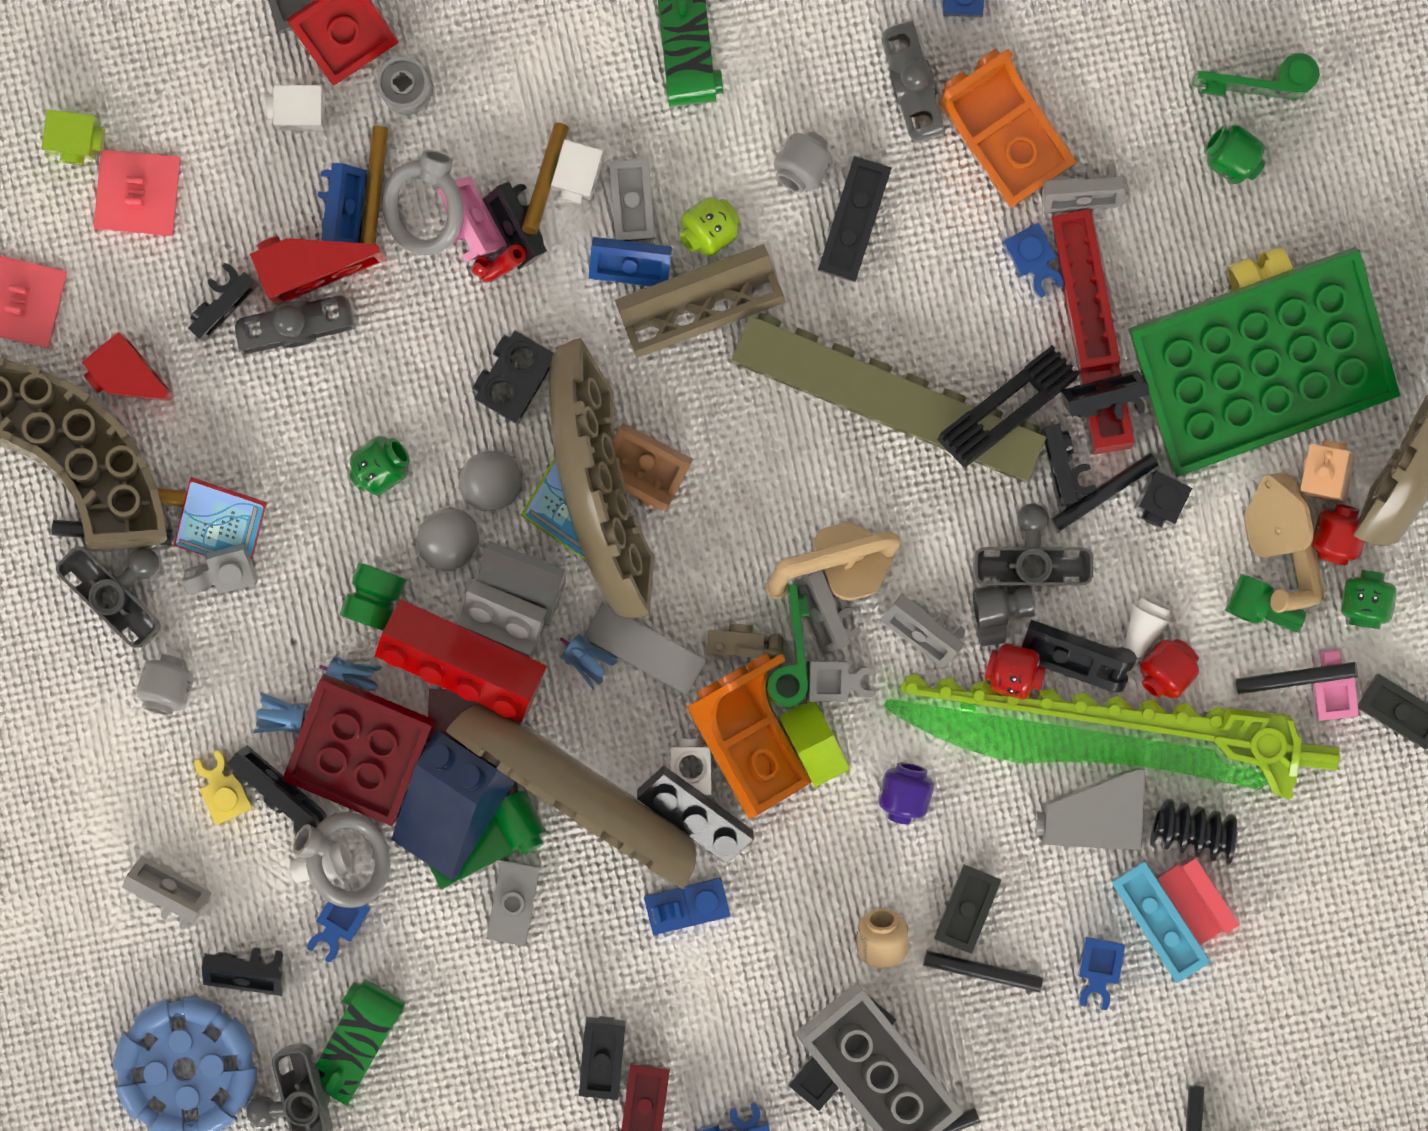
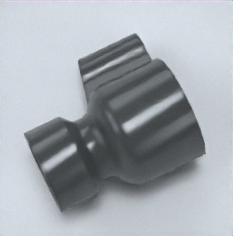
(994, 608)

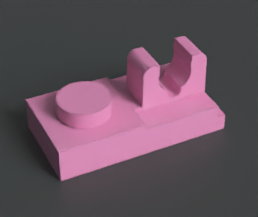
(477, 225)

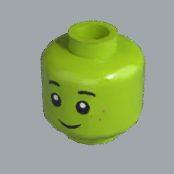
(709, 226)

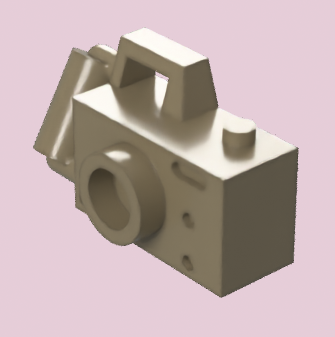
(743, 642)

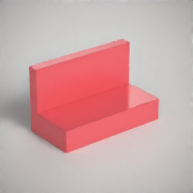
(1197, 900)

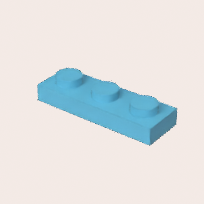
(1160, 921)

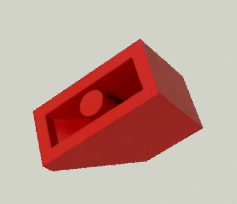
(124, 372)

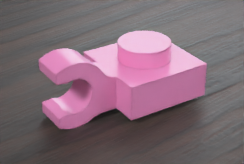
(1334, 698)

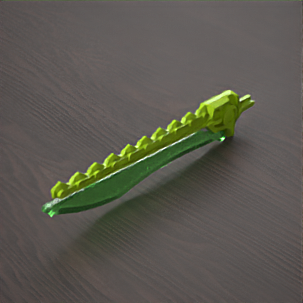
(1240, 734)

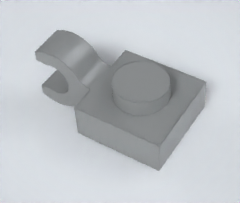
(226, 568)

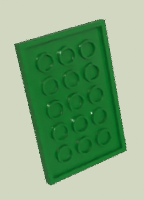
(1265, 361)

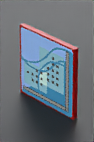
(218, 519)

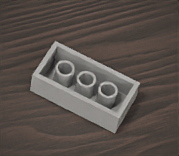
(876, 1066)

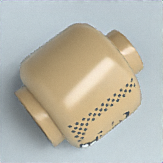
(882, 938)

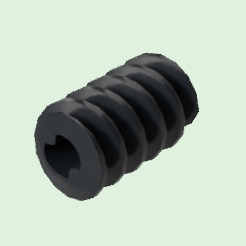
(1195, 830)

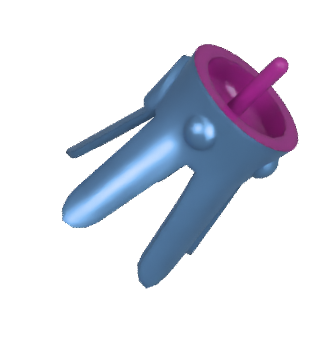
(579, 655)
(352, 673)
(283, 717)

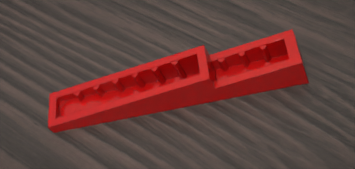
(1090, 322)

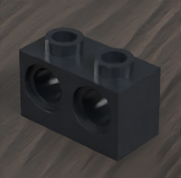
(524, 381)

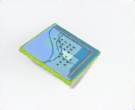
(549, 511)

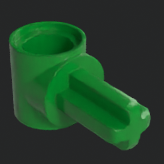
(1252, 603)

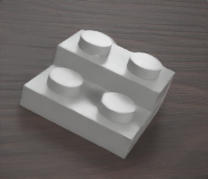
(502, 618)

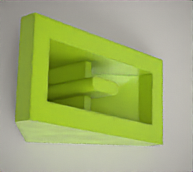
(814, 743)

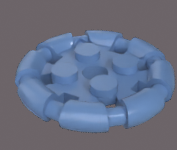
(191, 1043)

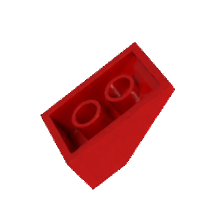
(301, 266)

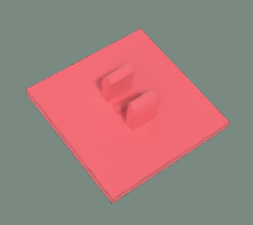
(137, 192)
(29, 301)

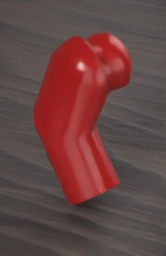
(500, 265)

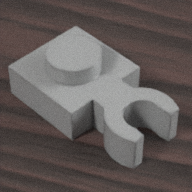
(832, 681)

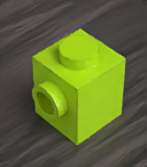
(72, 136)

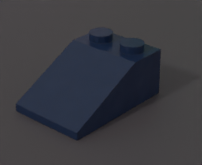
(449, 804)

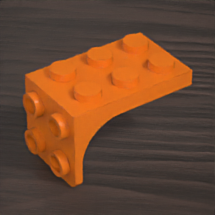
(1004, 128)
(748, 737)

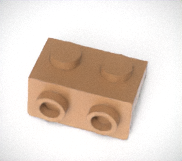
(649, 467)

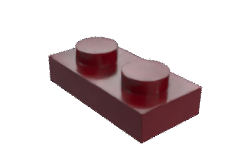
(645, 1098)

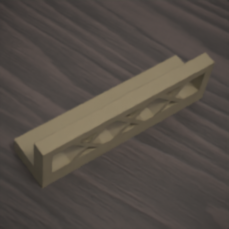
(696, 294)

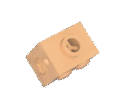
(1327, 471)

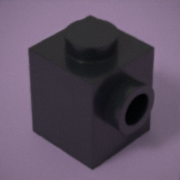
(1162, 499)

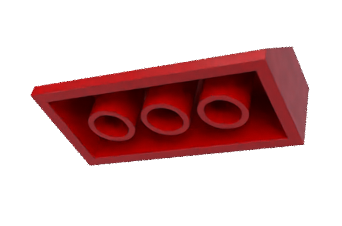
(460, 661)

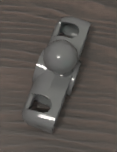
(913, 82)
(294, 324)
(1008, 566)
(128, 611)
(301, 1081)

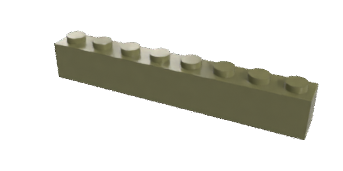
(876, 392)

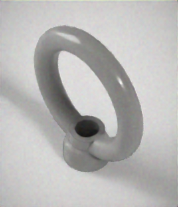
(433, 169)
(314, 843)

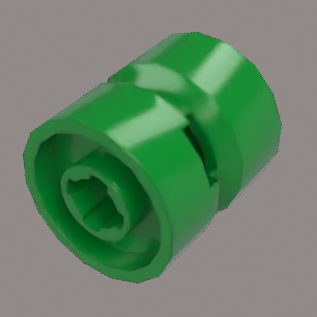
(373, 596)

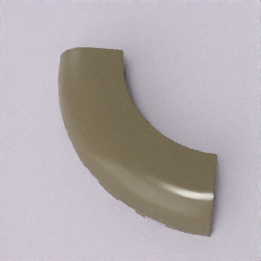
(86, 452)
(594, 481)
(1399, 488)
(577, 792)

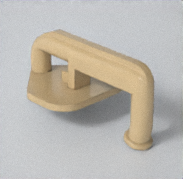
(1282, 524)
(848, 556)

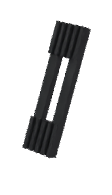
(1046, 373)

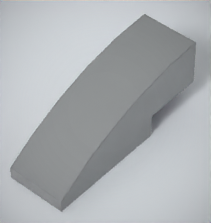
(645, 649)

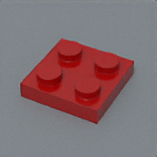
(342, 35)

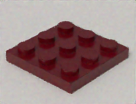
(357, 749)

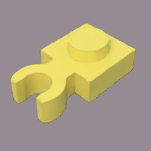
(225, 794)

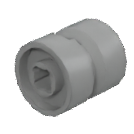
(404, 85)

